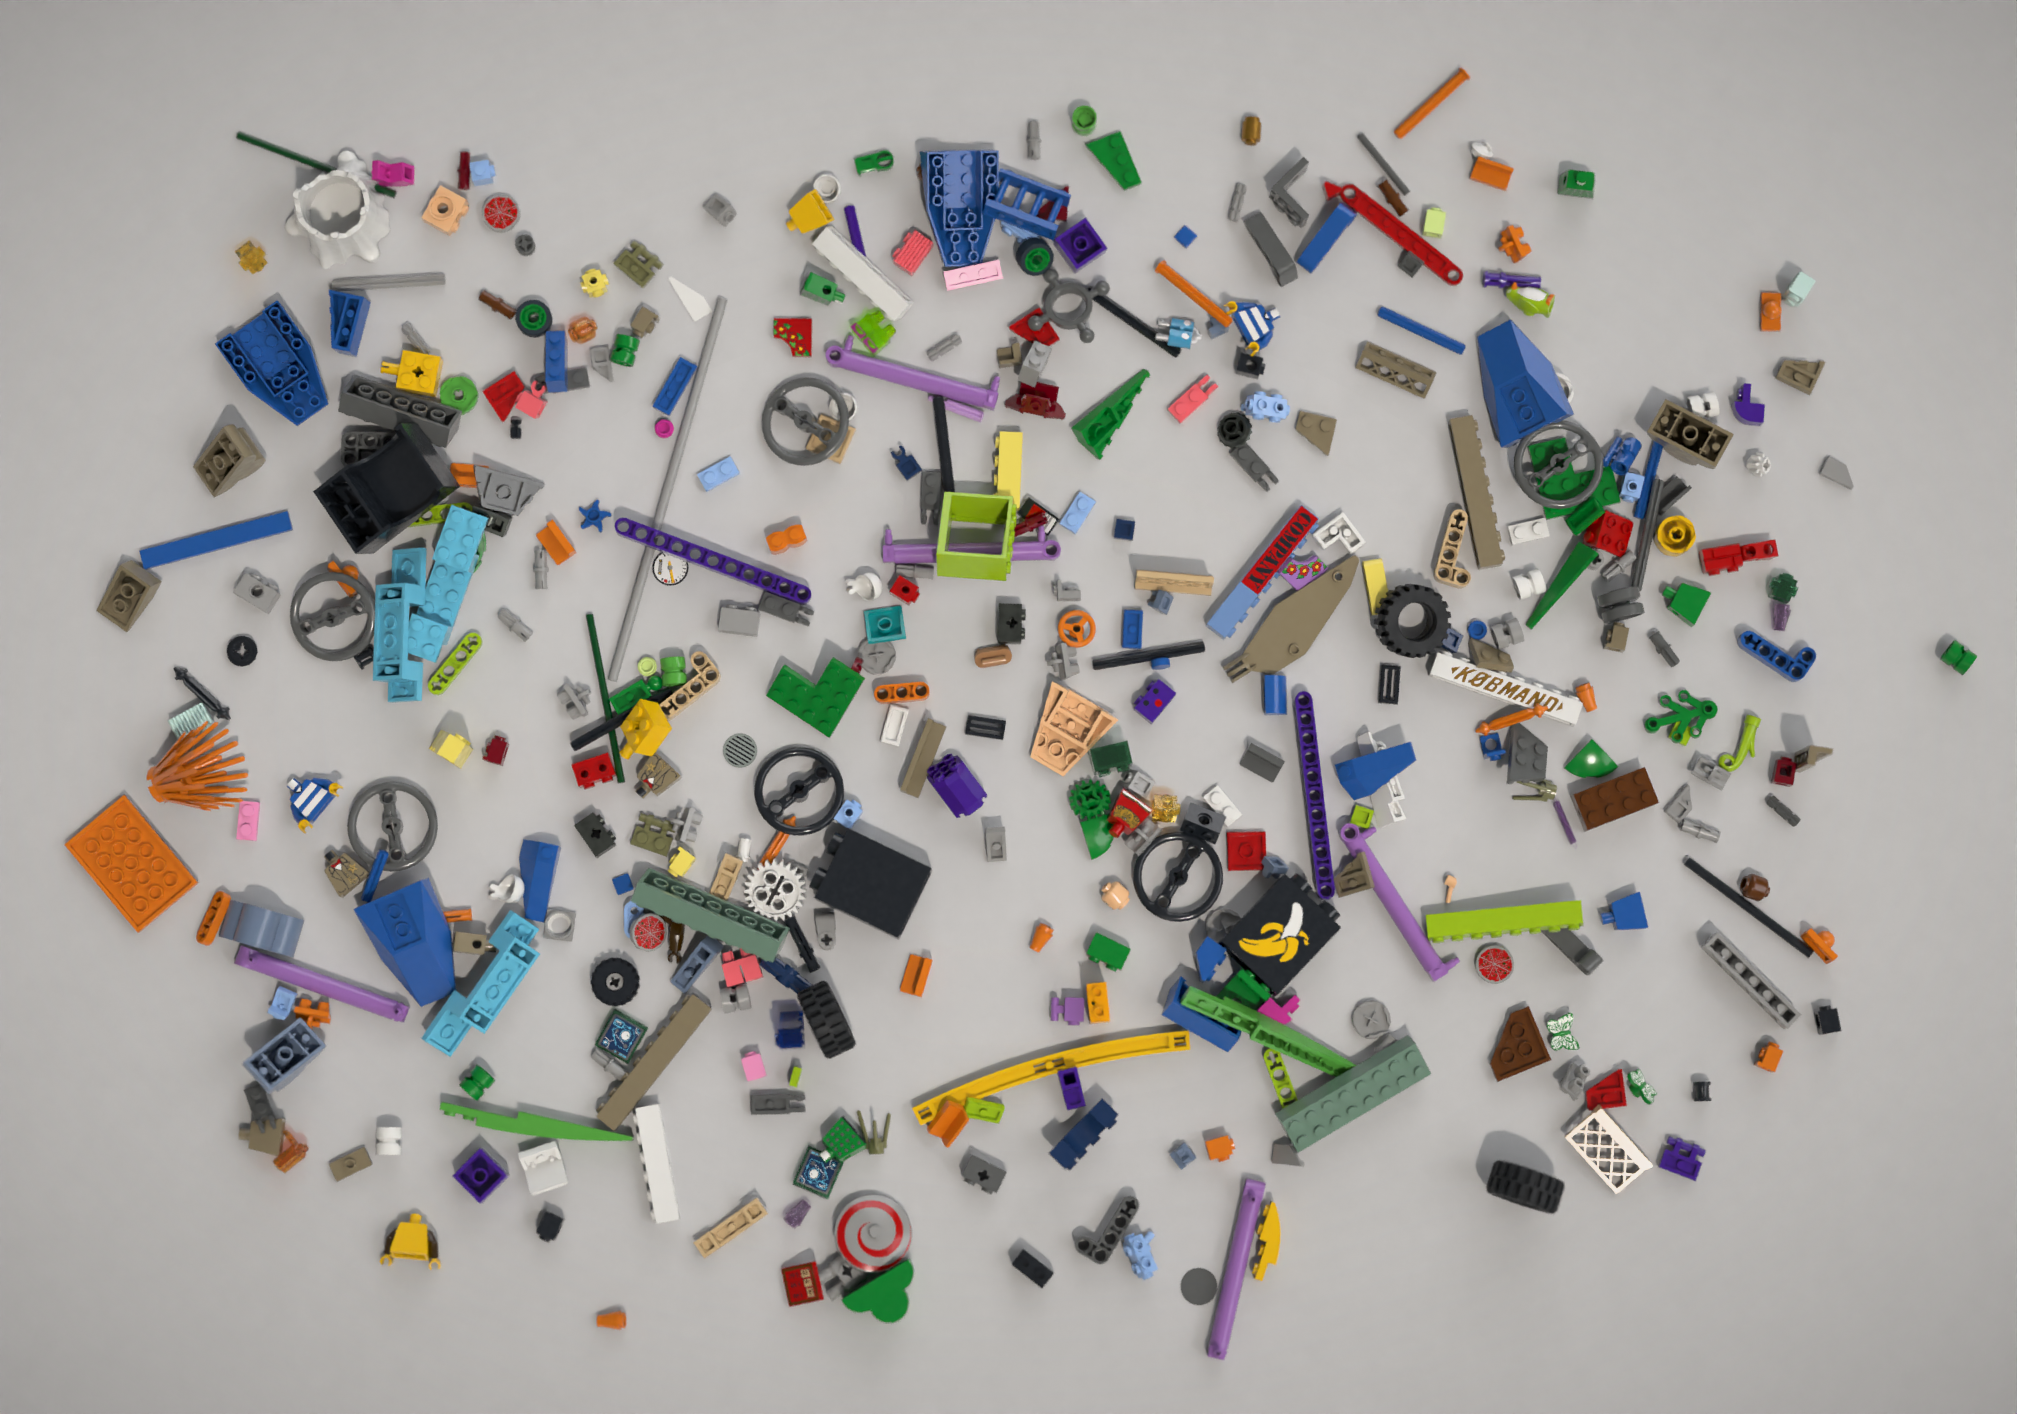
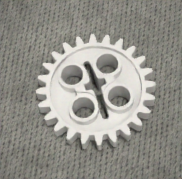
(760, 882)

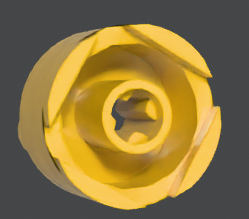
(1685, 536)

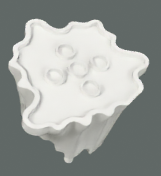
(340, 214)

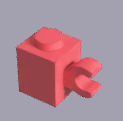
(531, 402)

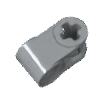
(826, 927)

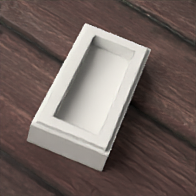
(894, 725)

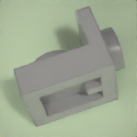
(720, 210)
(1069, 594)
(1137, 783)

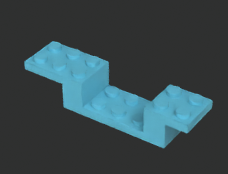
(447, 583)
(392, 626)
(491, 990)

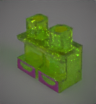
(871, 334)

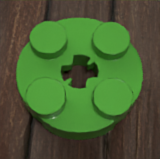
(459, 384)

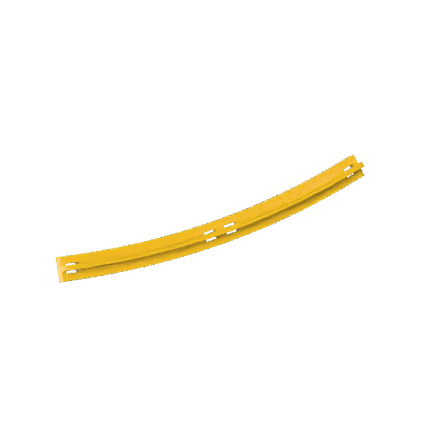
(1072, 1058)

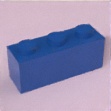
(556, 361)

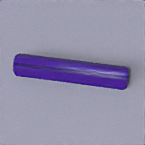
(854, 229)

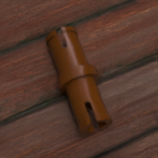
(1393, 198)
(497, 304)

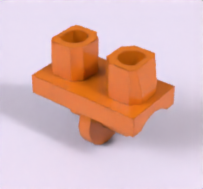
(1512, 244)
(313, 1017)

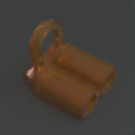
(292, 1155)

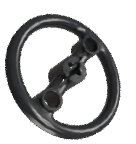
(806, 785)
(1154, 907)

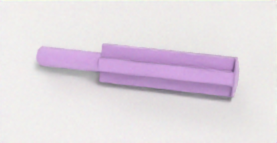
(962, 409)

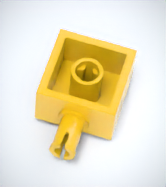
(410, 365)
(644, 729)

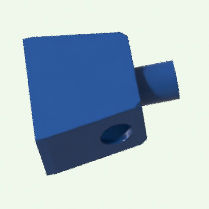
(1626, 913)

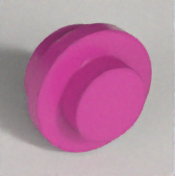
(664, 428)

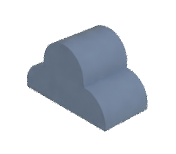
(261, 928)
(284, 1056)

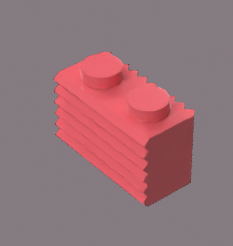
(912, 252)

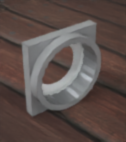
(550, 916)

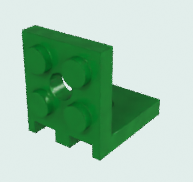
(1246, 990)

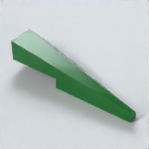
(1099, 425)
(1573, 567)

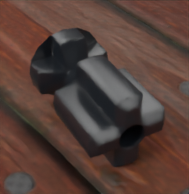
(515, 432)

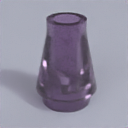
(1780, 616)
(797, 1214)

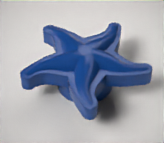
(594, 516)

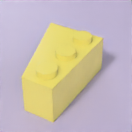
(452, 748)

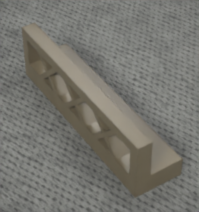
(1400, 365)
(1809, 756)
(923, 758)

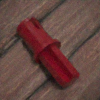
(464, 171)
(1030, 524)

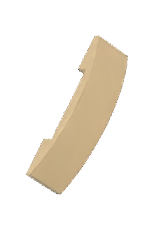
(726, 877)
(730, 1228)

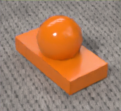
(1771, 312)
(348, 570)
(1821, 944)

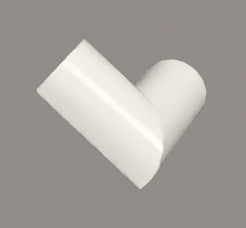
(1340, 529)

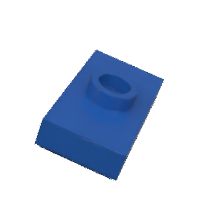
(1132, 629)

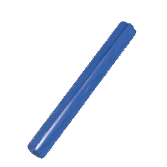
(1421, 330)
(1650, 474)

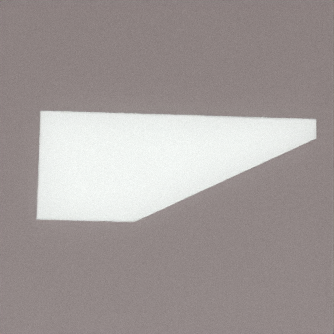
(693, 301)

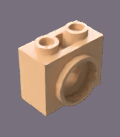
(448, 221)

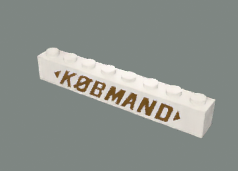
(1505, 689)

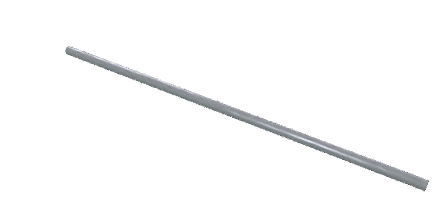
(667, 488)

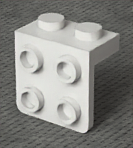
(543, 1168)

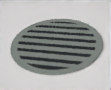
(740, 750)

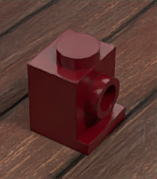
(496, 750)
(1790, 767)

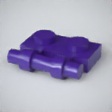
(1680, 1164)

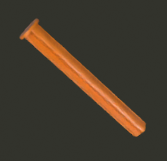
(1431, 103)
(1193, 293)

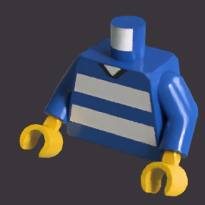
(1253, 323)
(311, 799)

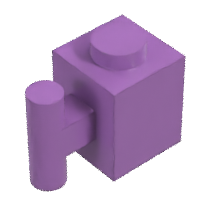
(1072, 1009)

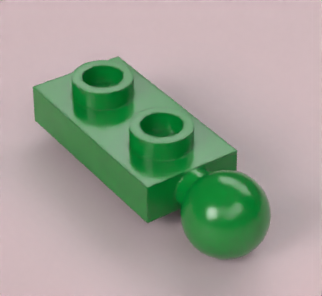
(630, 696)

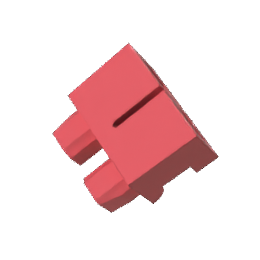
(733, 972)

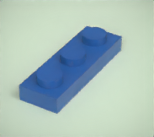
(674, 386)

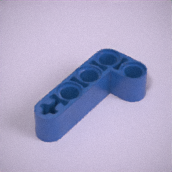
(1326, 237)
(1773, 652)

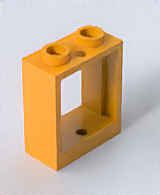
(1100, 1011)

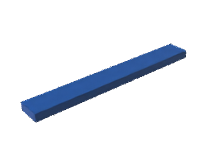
(216, 540)

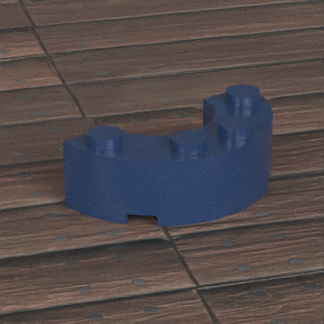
(1085, 1132)

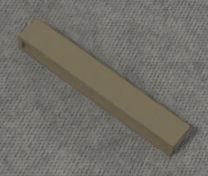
(1475, 492)
(653, 1063)

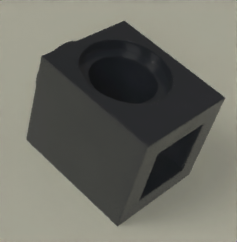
(1242, 369)
(1827, 1020)
(550, 1226)

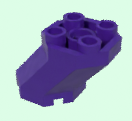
(956, 785)

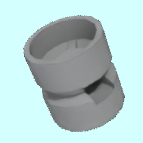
(1513, 631)
(742, 997)

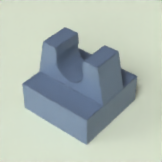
(1216, 328)
(1162, 602)
(1273, 866)
(1182, 1156)

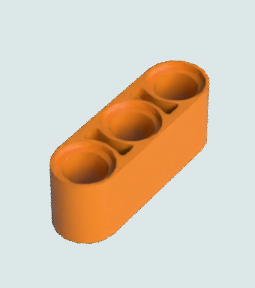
(911, 692)

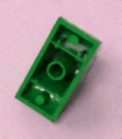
(884, 1295)

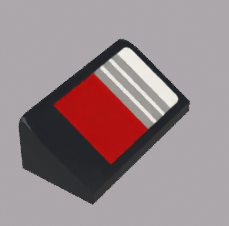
(1032, 508)

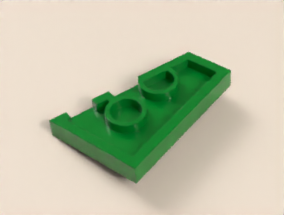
(1116, 159)

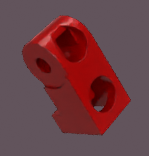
(1759, 551)

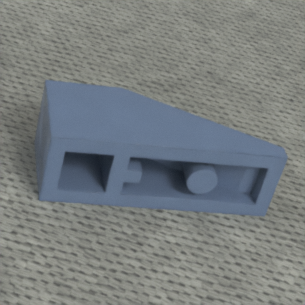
(697, 963)

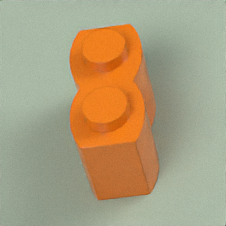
(791, 538)

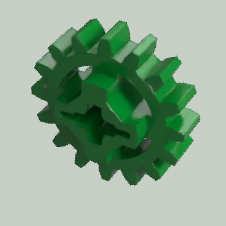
(1088, 797)

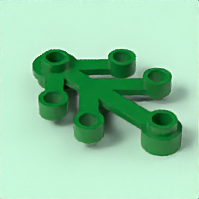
(1684, 715)

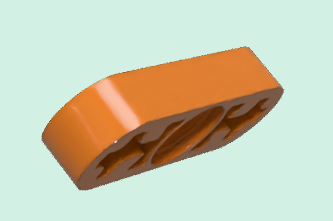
(210, 926)

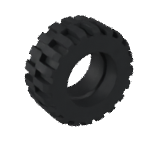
(1435, 626)
(826, 1019)
(1525, 1187)

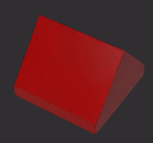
(1331, 190)

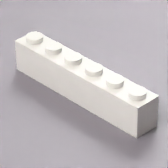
(862, 273)
(657, 1163)

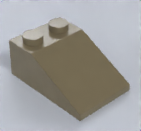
(128, 595)

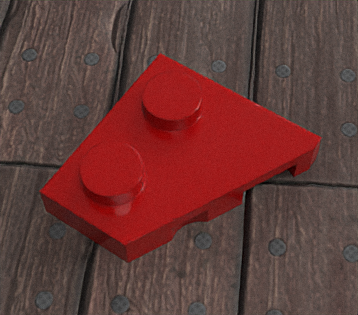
(1045, 335)
(503, 394)
(1607, 1092)

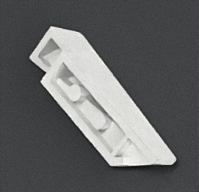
(1386, 798)

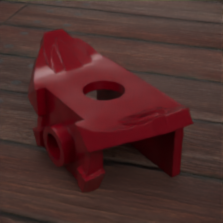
(1037, 400)

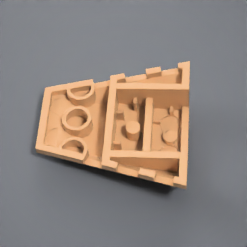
(1068, 729)

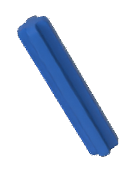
(374, 876)

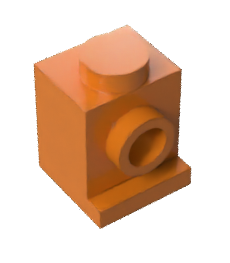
(1769, 1057)

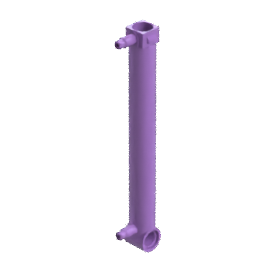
(913, 378)
(928, 552)
(1396, 907)
(321, 984)
(1236, 1268)

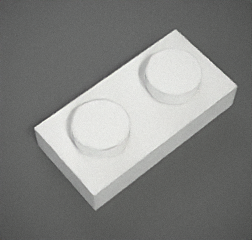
(1528, 531)
(1222, 804)

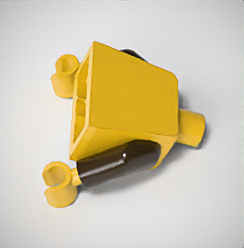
(411, 1242)

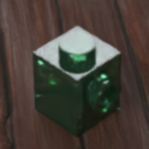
(1783, 588)

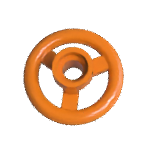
(1077, 635)

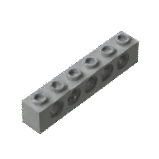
(1750, 980)

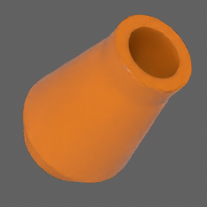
(1586, 695)
(1041, 936)
(613, 1320)

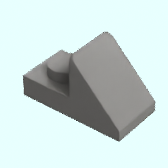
(996, 844)

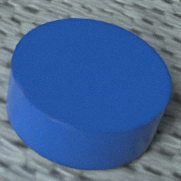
(1477, 630)
(1160, 663)

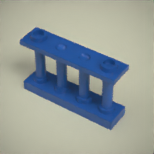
(1020, 219)

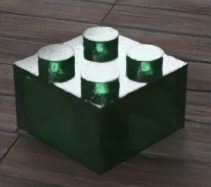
(1110, 758)

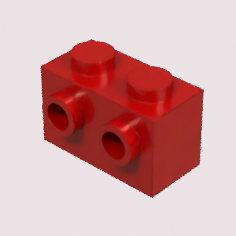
(594, 770)

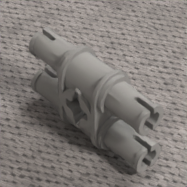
(845, 1283)

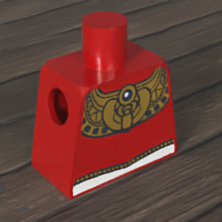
(1127, 814)

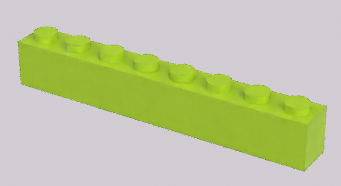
(1504, 921)

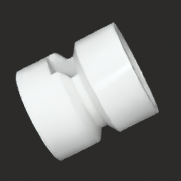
(1696, 405)
(1529, 584)
(388, 1140)

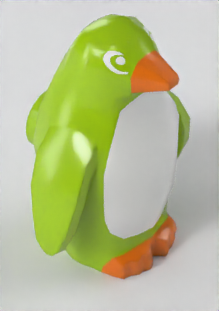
(1531, 300)

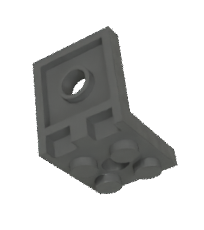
(1284, 201)

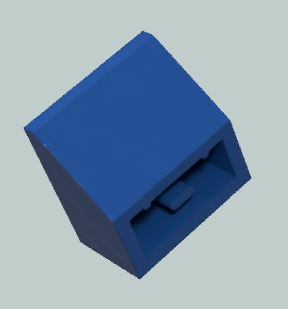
(1208, 957)

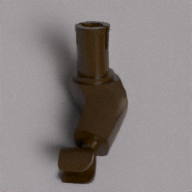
(675, 938)

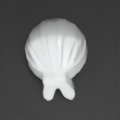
(866, 585)
(509, 890)

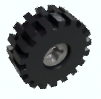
(628, 983)

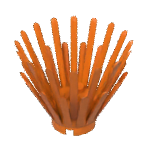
(175, 780)

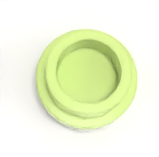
(647, 666)

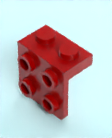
(1609, 534)

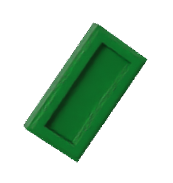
(1585, 516)

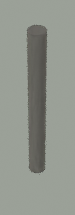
(1384, 165)

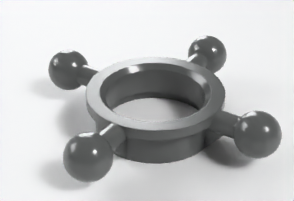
(1086, 334)

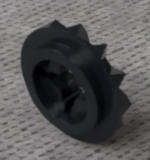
(235, 645)

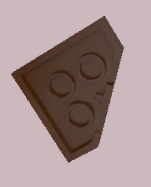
(1519, 1046)

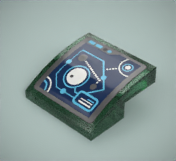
(621, 1036)
(816, 1175)

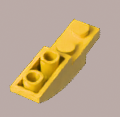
(1271, 1233)

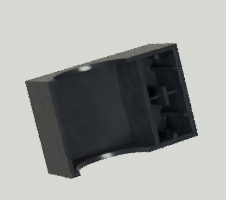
(386, 490)

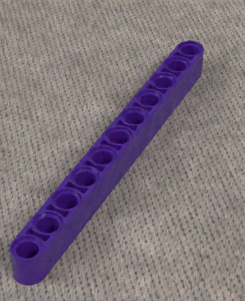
(702, 561)
(1314, 786)

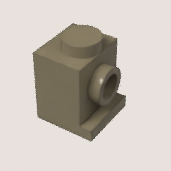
(644, 322)
(1617, 637)

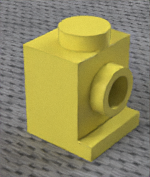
(680, 863)

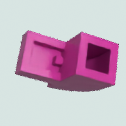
(392, 174)
(1274, 1011)

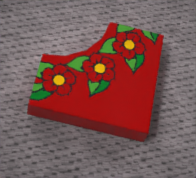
(796, 334)

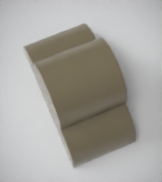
(1689, 436)
(228, 460)

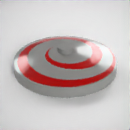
(873, 1234)

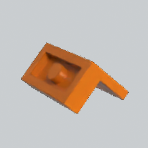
(1491, 173)
(464, 474)
(555, 543)
(916, 975)
(948, 1122)

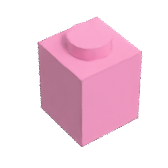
(753, 1066)

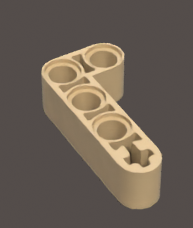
(1453, 547)
(686, 689)

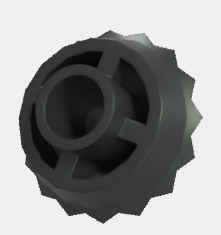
(1234, 430)

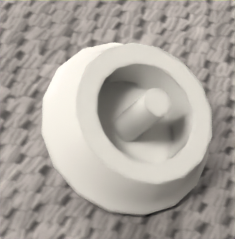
(1481, 150)

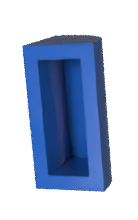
(1275, 695)

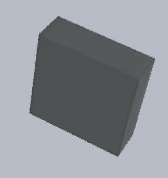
(1411, 264)

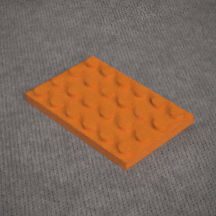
(131, 863)

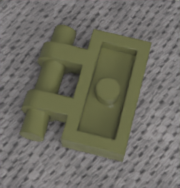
(636, 269)
(651, 840)

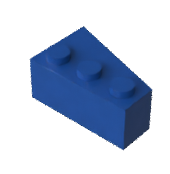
(347, 321)

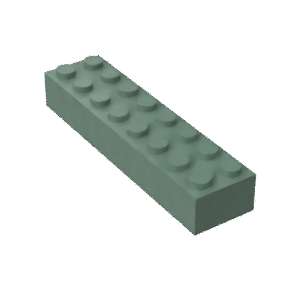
(733, 925)
(1353, 1093)

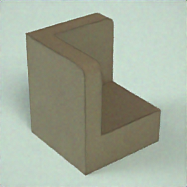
(1009, 356)

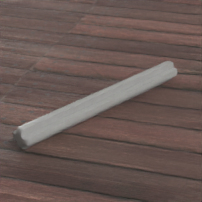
(388, 282)

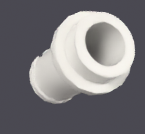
(744, 849)

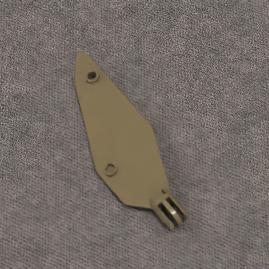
(1295, 623)

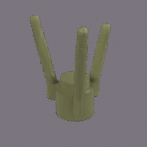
(1546, 790)
(876, 1144)

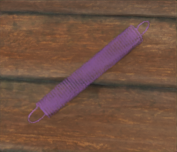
(1566, 823)

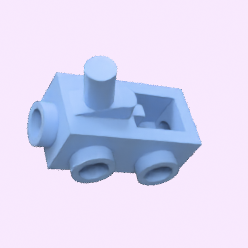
(1262, 406)
(1138, 1251)

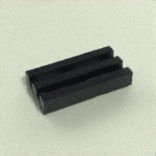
(1397, 681)
(987, 720)

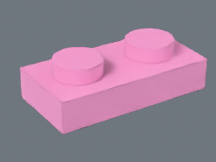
(248, 821)

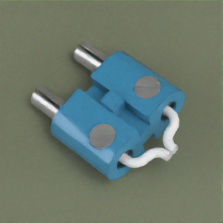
(1180, 333)

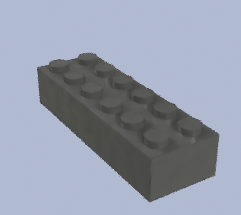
(391, 406)

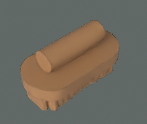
(993, 656)

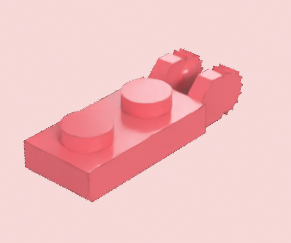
(1191, 400)

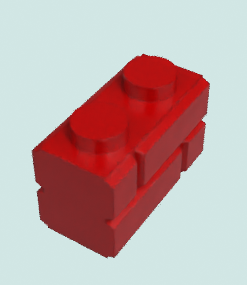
(1720, 559)

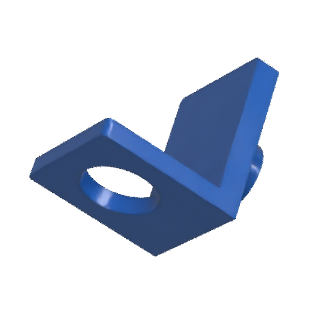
(1494, 754)

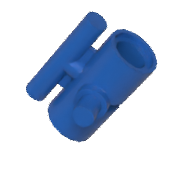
(1622, 456)

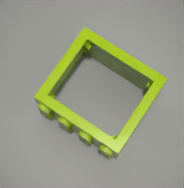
(976, 509)

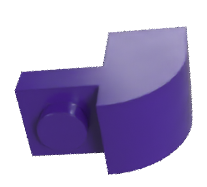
(1747, 412)
(1071, 1088)

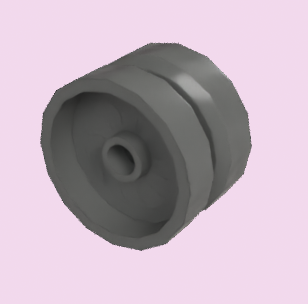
(1620, 604)

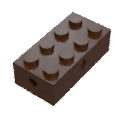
(1614, 799)

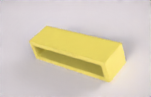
(1009, 465)

